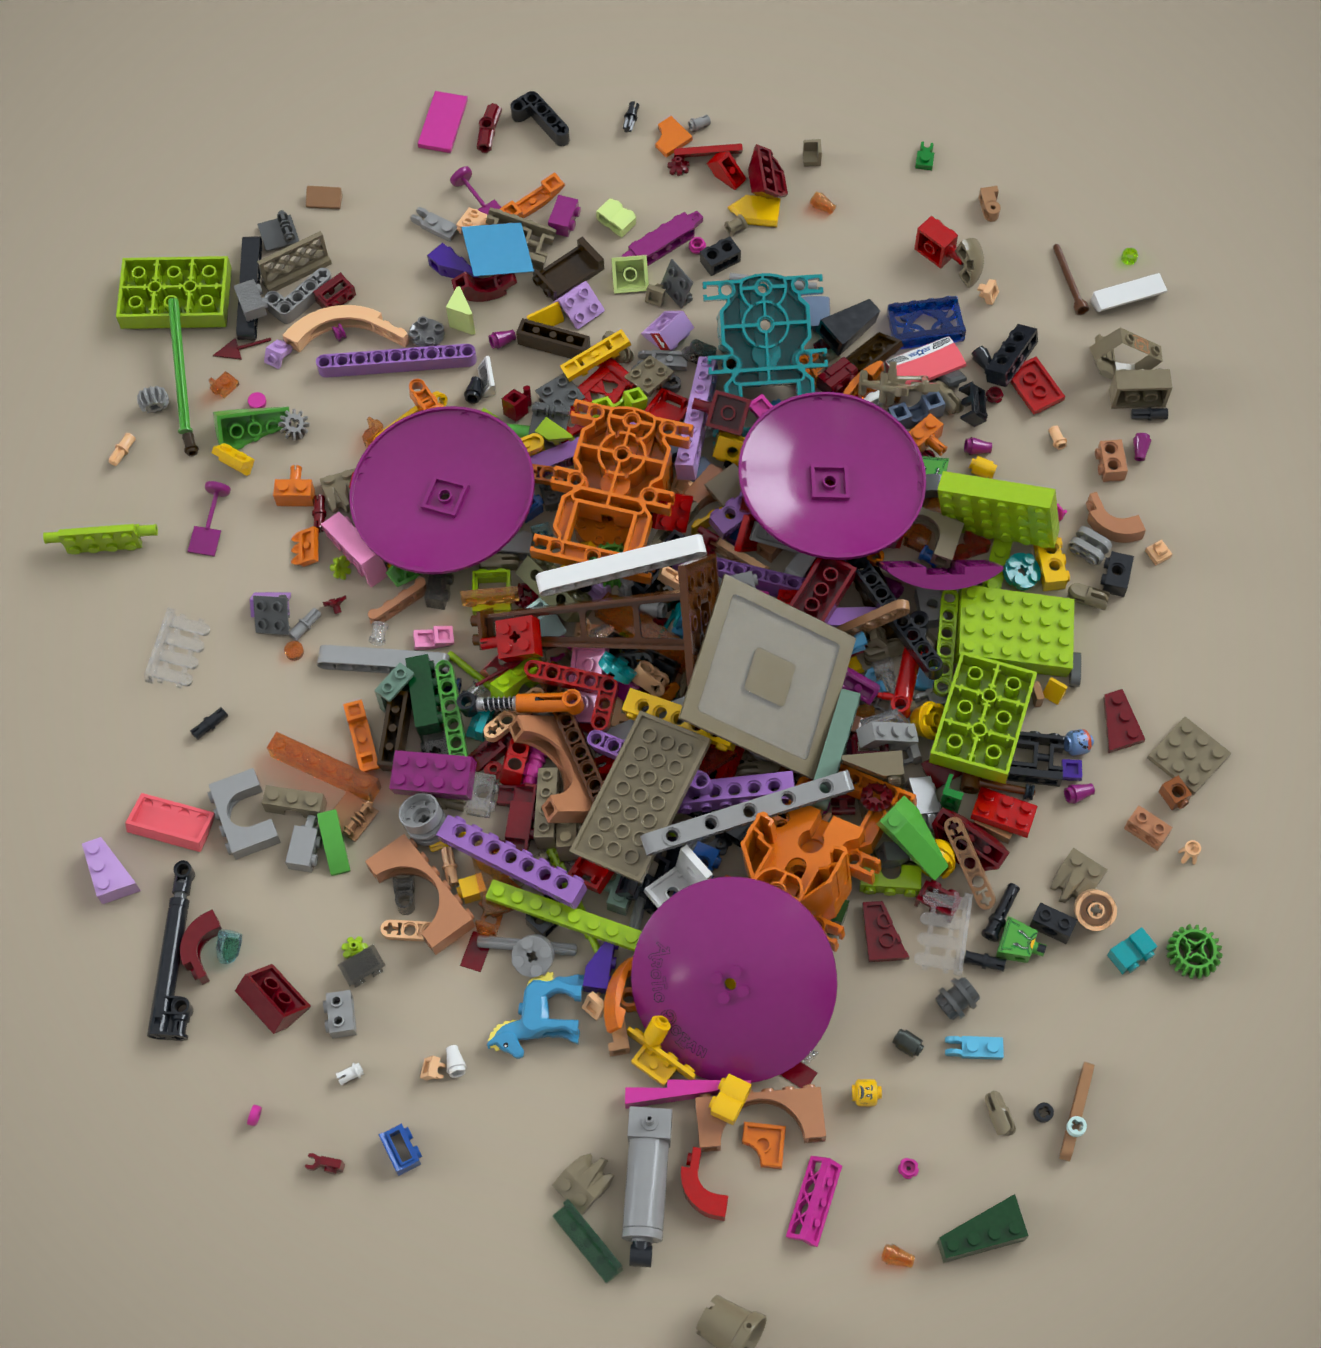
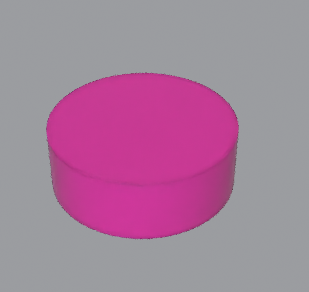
(256, 400)
(254, 1115)

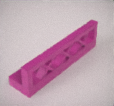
(818, 1200)

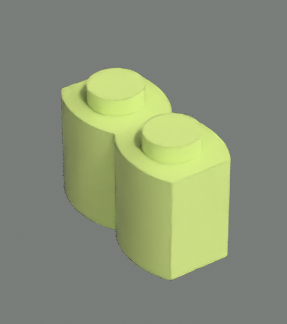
(616, 217)

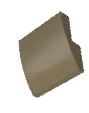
(725, 485)

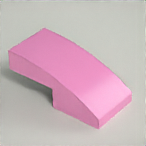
(431, 639)

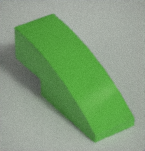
(333, 842)

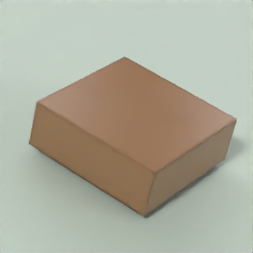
(1037, 695)

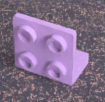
(580, 304)

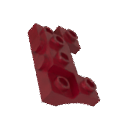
(521, 813)

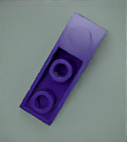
(448, 263)
(599, 969)

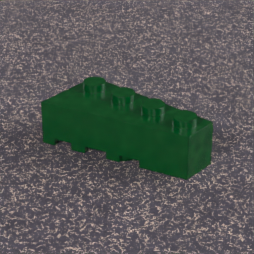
(424, 696)
(990, 1230)

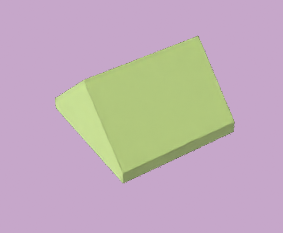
(630, 274)
(459, 313)

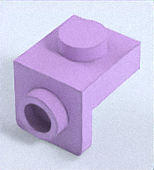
(276, 352)

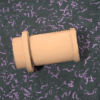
(1058, 440)

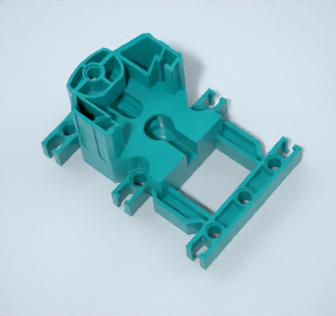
(761, 354)

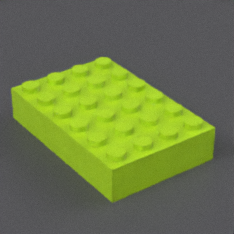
(196, 282)
(1001, 508)
(1016, 629)
(983, 717)

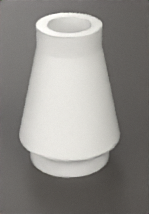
(455, 1064)

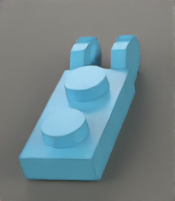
(976, 1047)

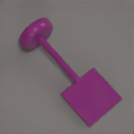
(462, 177)
(204, 539)

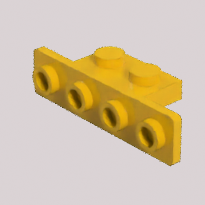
(656, 1062)

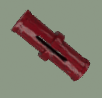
(319, 512)

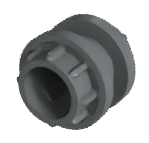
(957, 998)

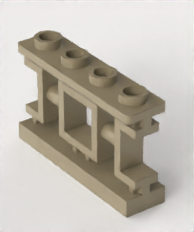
(530, 228)

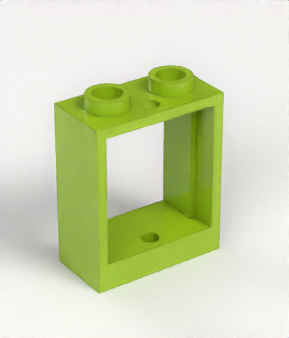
(491, 576)

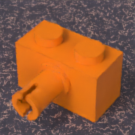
(927, 434)
(294, 490)

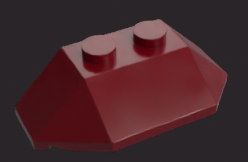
(766, 174)
(988, 848)

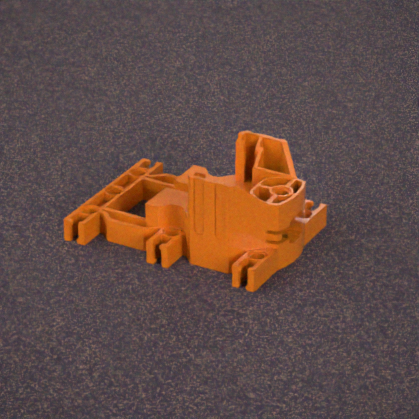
(619, 475)
(818, 853)

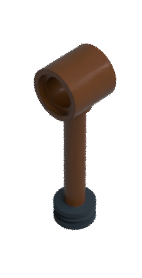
(971, 785)

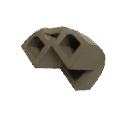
(973, 258)

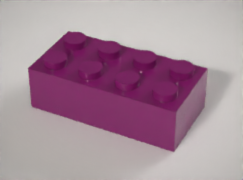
(433, 774)

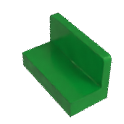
(951, 798)

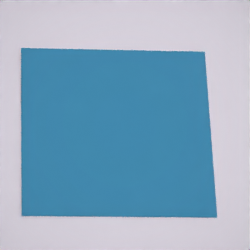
(497, 249)

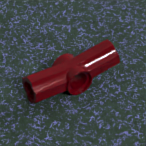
(487, 127)

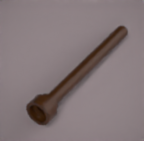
(1080, 306)

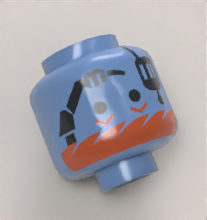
(1078, 742)

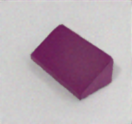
(858, 683)

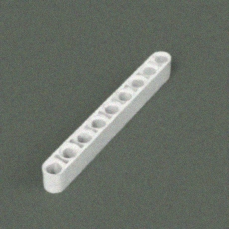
(620, 565)

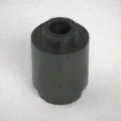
(908, 1043)

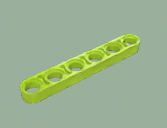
(946, 642)

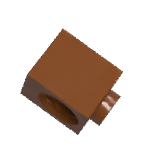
(1175, 785)

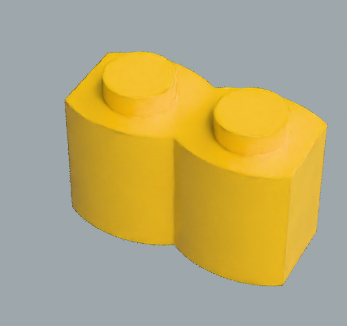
(730, 1098)

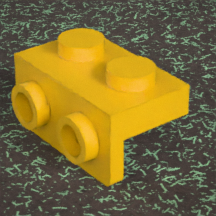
(234, 458)

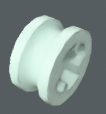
(1075, 1133)

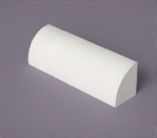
(1128, 292)

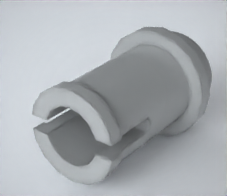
(695, 124)

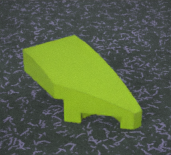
(553, 432)

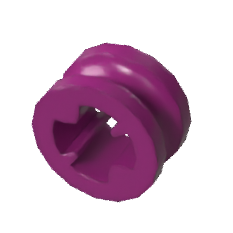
(339, 332)

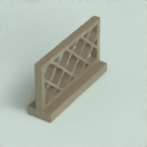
(300, 267)

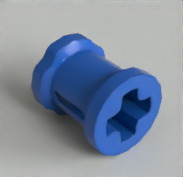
(926, 555)

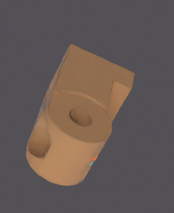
(989, 203)
(620, 1042)

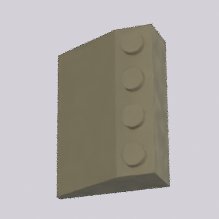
(882, 765)

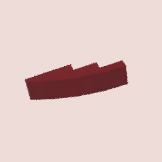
(490, 751)

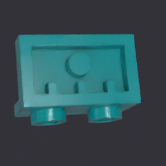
(477, 725)

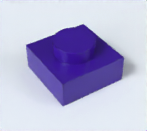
(1072, 770)

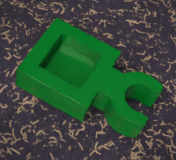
(925, 157)

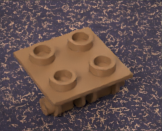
(354, 815)

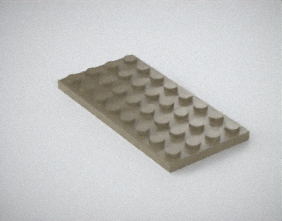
(640, 795)

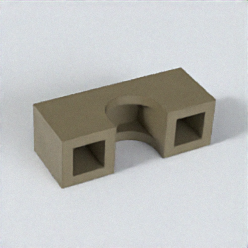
(280, 799)

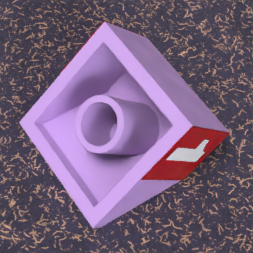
(668, 330)

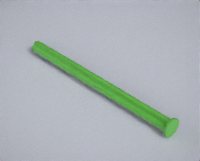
(179, 366)

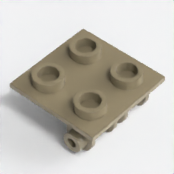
(650, 375)

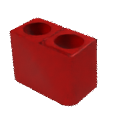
(507, 775)

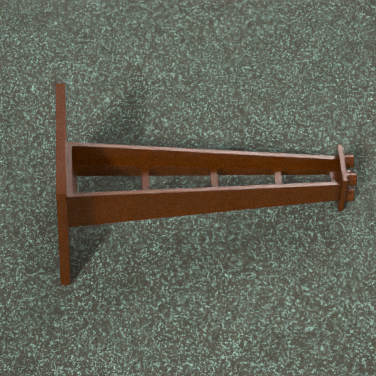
(697, 596)

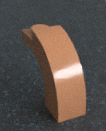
(1114, 529)

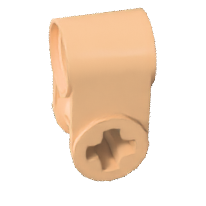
(649, 677)

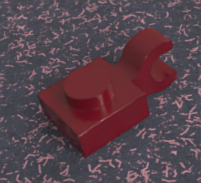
(329, 1164)

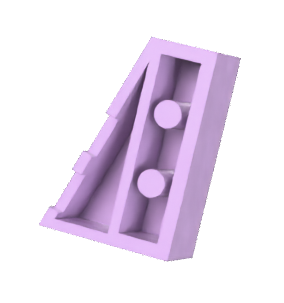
(107, 873)

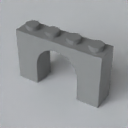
(226, 794)

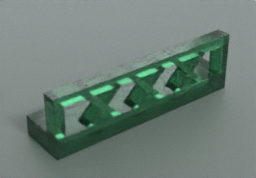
(587, 1242)

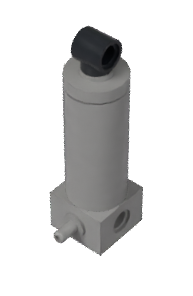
(646, 1181)

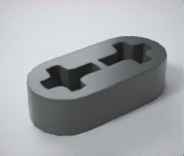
(1075, 674)

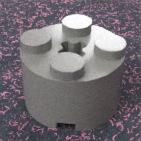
(521, 957)

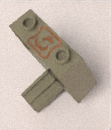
(1104, 352)

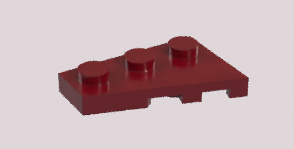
(1121, 722)
(881, 937)

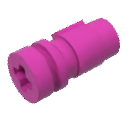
(536, 760)

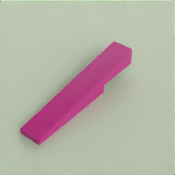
(676, 1091)

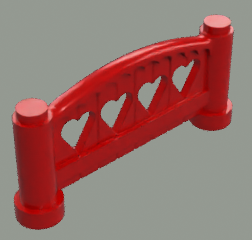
(610, 372)

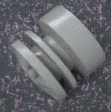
(422, 818)

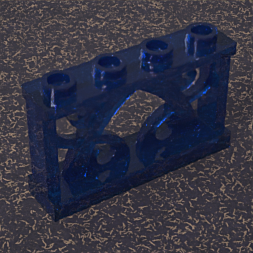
(933, 308)

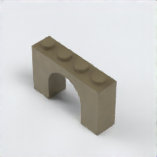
(946, 533)

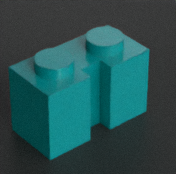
(1132, 951)

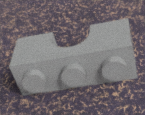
(896, 735)

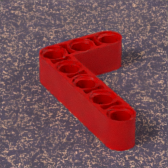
(580, 685)

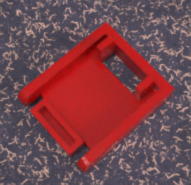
(662, 409)
(599, 875)

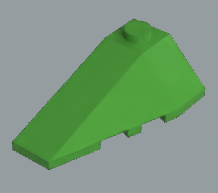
(246, 425)
(910, 832)

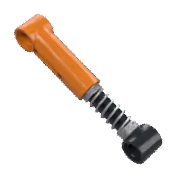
(523, 703)

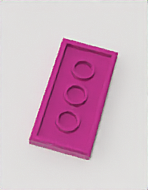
(442, 121)

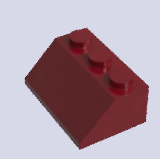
(272, 998)

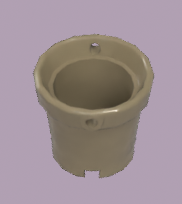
(730, 1325)

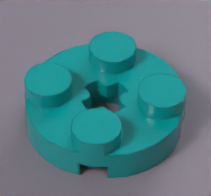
(1030, 566)
(618, 667)

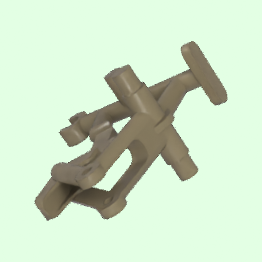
(893, 385)

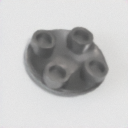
(426, 332)

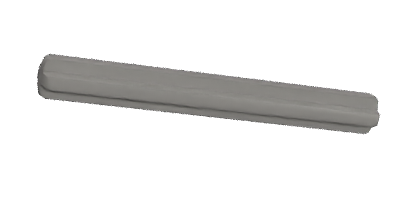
(509, 943)

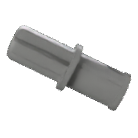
(304, 624)

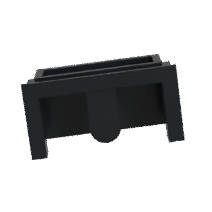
(977, 400)

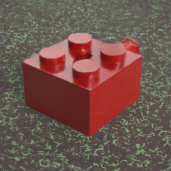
(937, 242)
(516, 639)

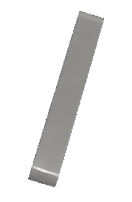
(370, 659)

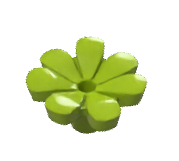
(340, 567)
(349, 947)

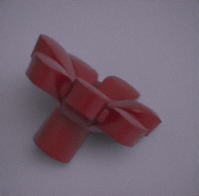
(678, 165)
(335, 603)

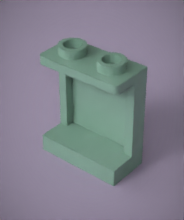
(395, 682)

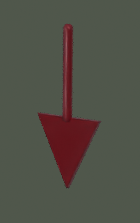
(232, 349)
(509, 665)

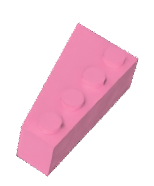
(347, 539)

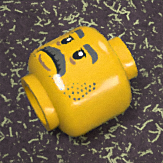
(866, 1092)

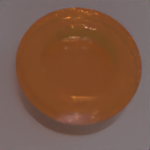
(294, 650)

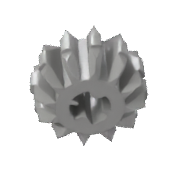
(152, 399)
(292, 430)

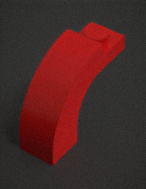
(702, 1200)

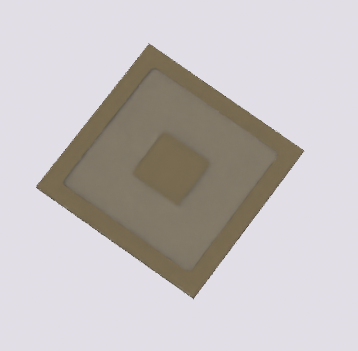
(767, 677)

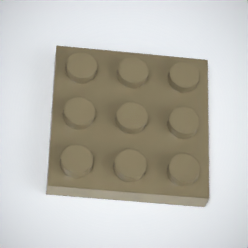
(1189, 754)

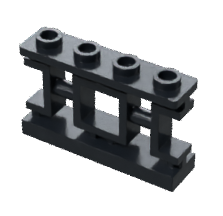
(1028, 772)
(630, 889)

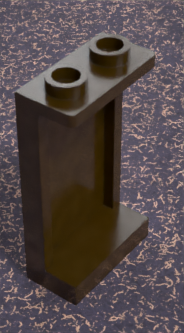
(569, 270)

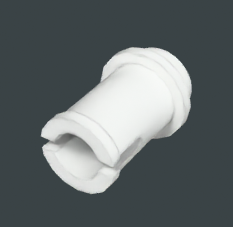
(350, 1073)

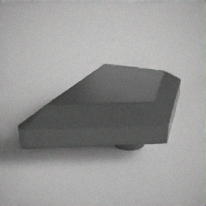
(953, 379)

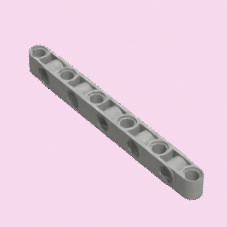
(733, 816)

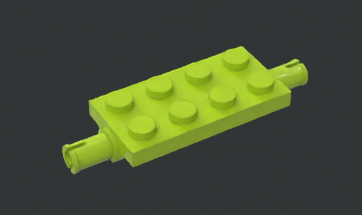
(101, 538)

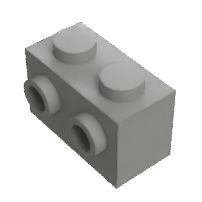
(340, 1014)

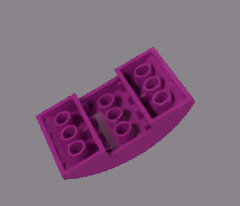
(959, 575)

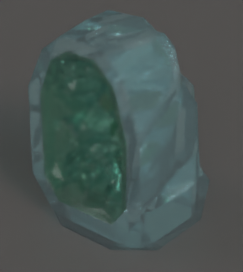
(228, 945)

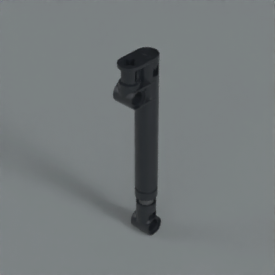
(165, 1019)

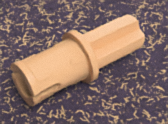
(121, 449)
(449, 866)

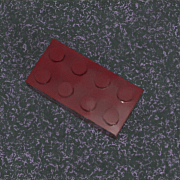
(824, 588)

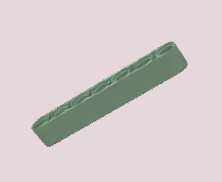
(837, 739)

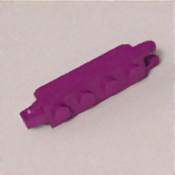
(666, 237)

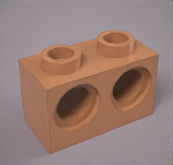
(1115, 460)
(1148, 828)

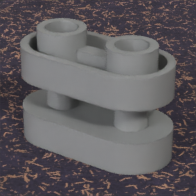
(1090, 545)

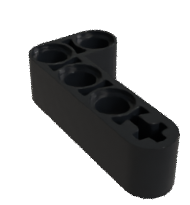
(534, 106)

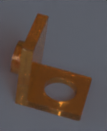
(486, 928)

